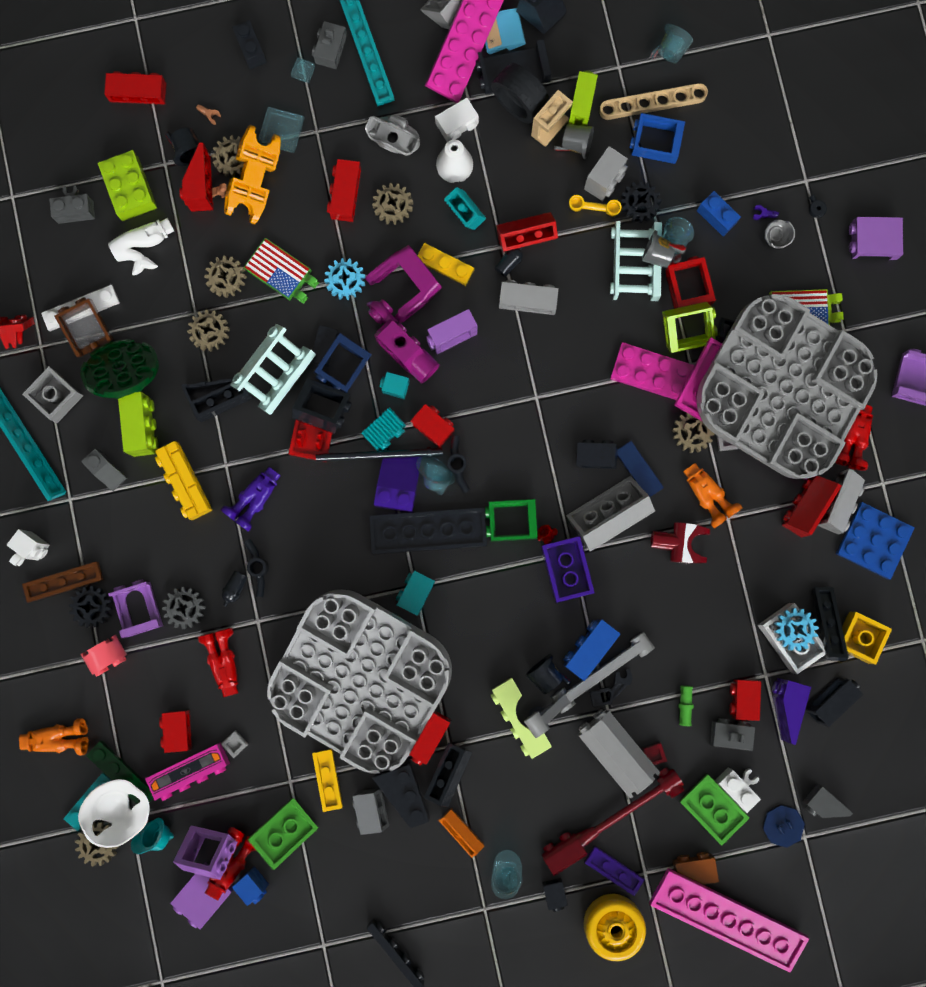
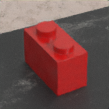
(432, 425)
(745, 699)
(176, 731)

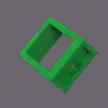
(531, 514)

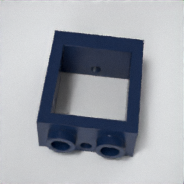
(351, 347)

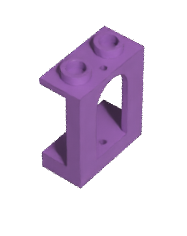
(119, 597)

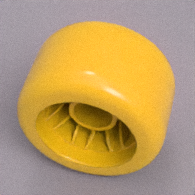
(613, 911)

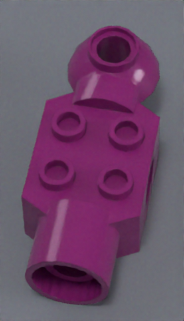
(410, 355)

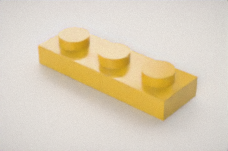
(445, 264)
(327, 780)

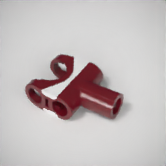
(680, 542)

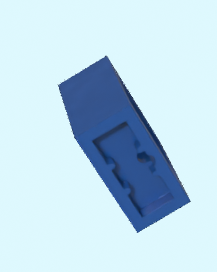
(660, 123)

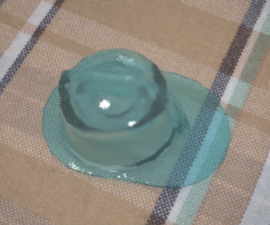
(435, 474)
(506, 874)

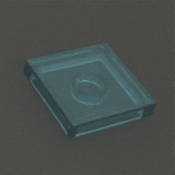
(285, 125)

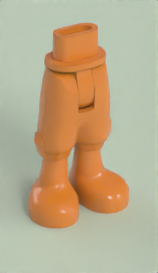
(707, 491)
(51, 738)

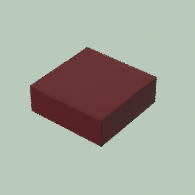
(655, 753)

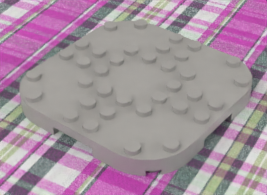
(786, 387)
(359, 680)

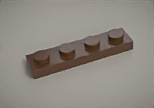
(62, 582)

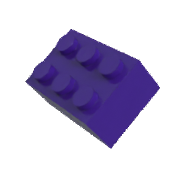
(567, 569)

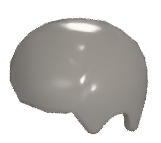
(779, 233)

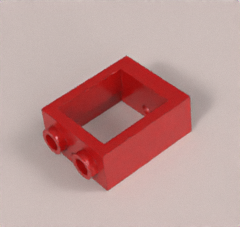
(673, 286)
(429, 738)

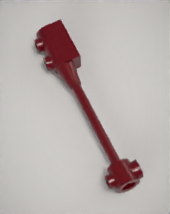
(572, 846)

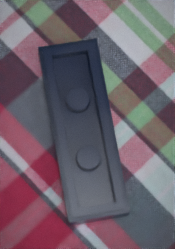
(639, 469)

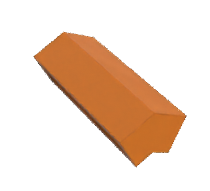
(461, 832)

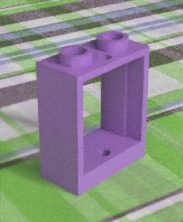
(451, 332)
(191, 846)

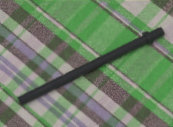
(380, 454)

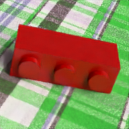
(135, 88)
(344, 190)
(527, 231)

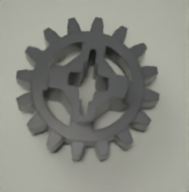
(187, 614)

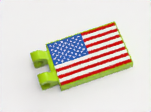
(818, 302)

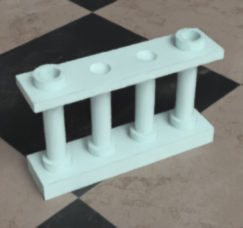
(652, 270)
(290, 373)

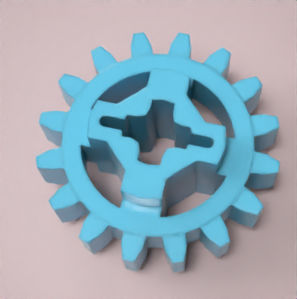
(352, 278)
(790, 636)

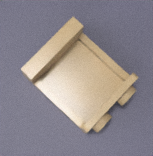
(551, 118)

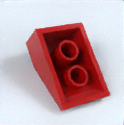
(197, 181)

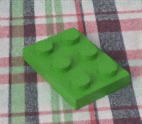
(714, 809)
(282, 833)

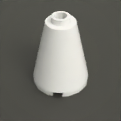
(454, 162)

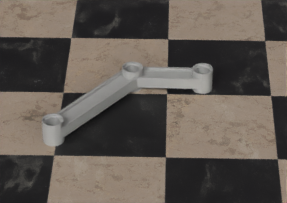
(564, 699)

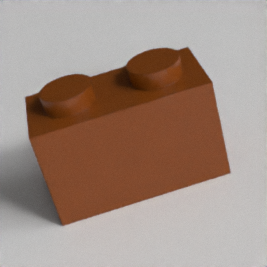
(698, 868)

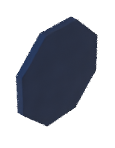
(783, 826)

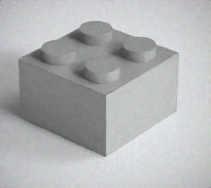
(606, 174)
(52, 395)

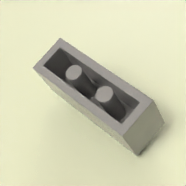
(528, 297)

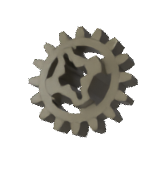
(225, 150)
(386, 207)
(218, 278)
(206, 338)
(686, 429)
(90, 852)

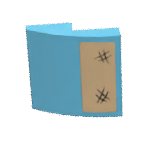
(505, 32)

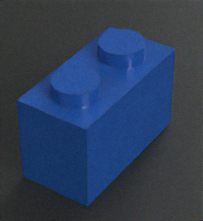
(718, 213)
(251, 886)

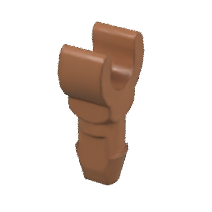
(208, 113)
(219, 190)

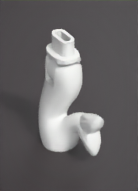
(143, 236)

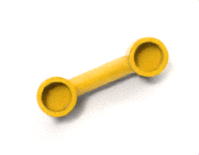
(612, 208)

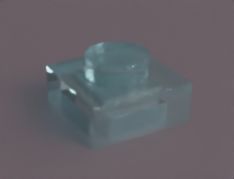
(303, 70)

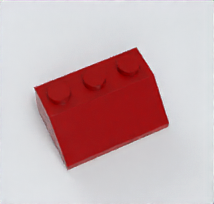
(810, 505)

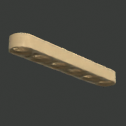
(654, 105)

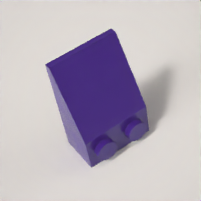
(397, 484)
(790, 705)

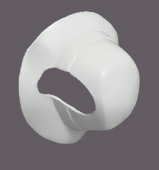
(111, 804)

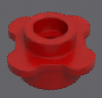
(546, 534)

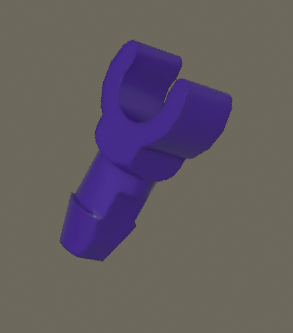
(764, 213)

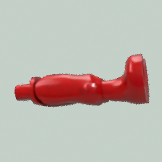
(859, 436)
(222, 665)
(234, 867)

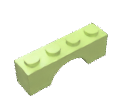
(508, 695)

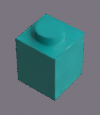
(394, 385)

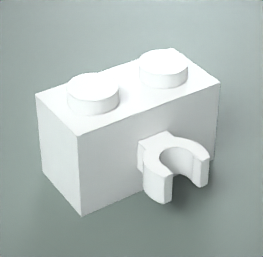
(27, 546)
(738, 788)

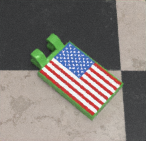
(280, 271)

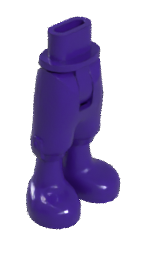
(256, 495)

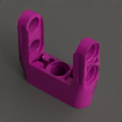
(416, 271)

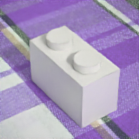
(457, 120)

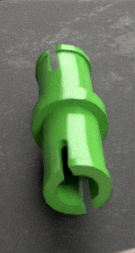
(685, 705)

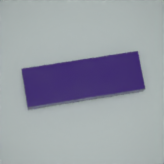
(614, 870)

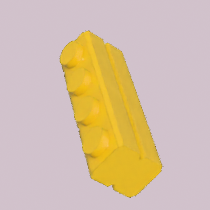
(184, 481)

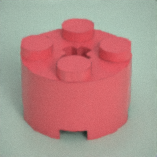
(103, 655)

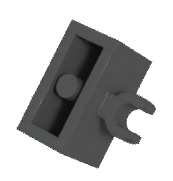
(329, 45)
(72, 207)
(732, 735)

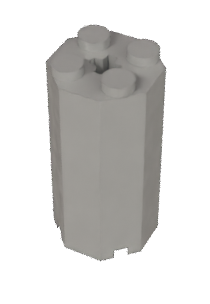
(618, 752)

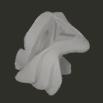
(380, 128)

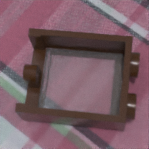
(83, 327)

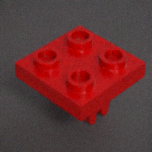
(12, 329)
(309, 441)

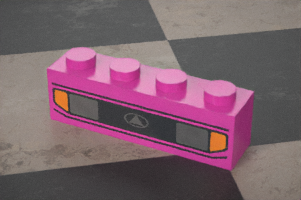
(187, 771)

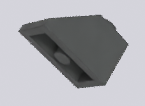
(104, 469)
(824, 804)

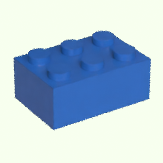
(590, 648)

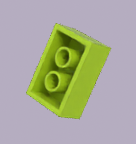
(127, 185)
(138, 424)

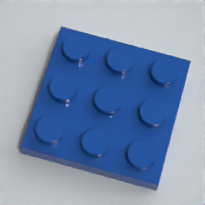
(875, 540)

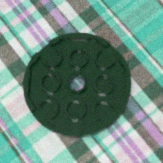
(104, 378)

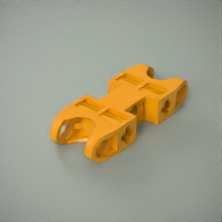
(248, 188)

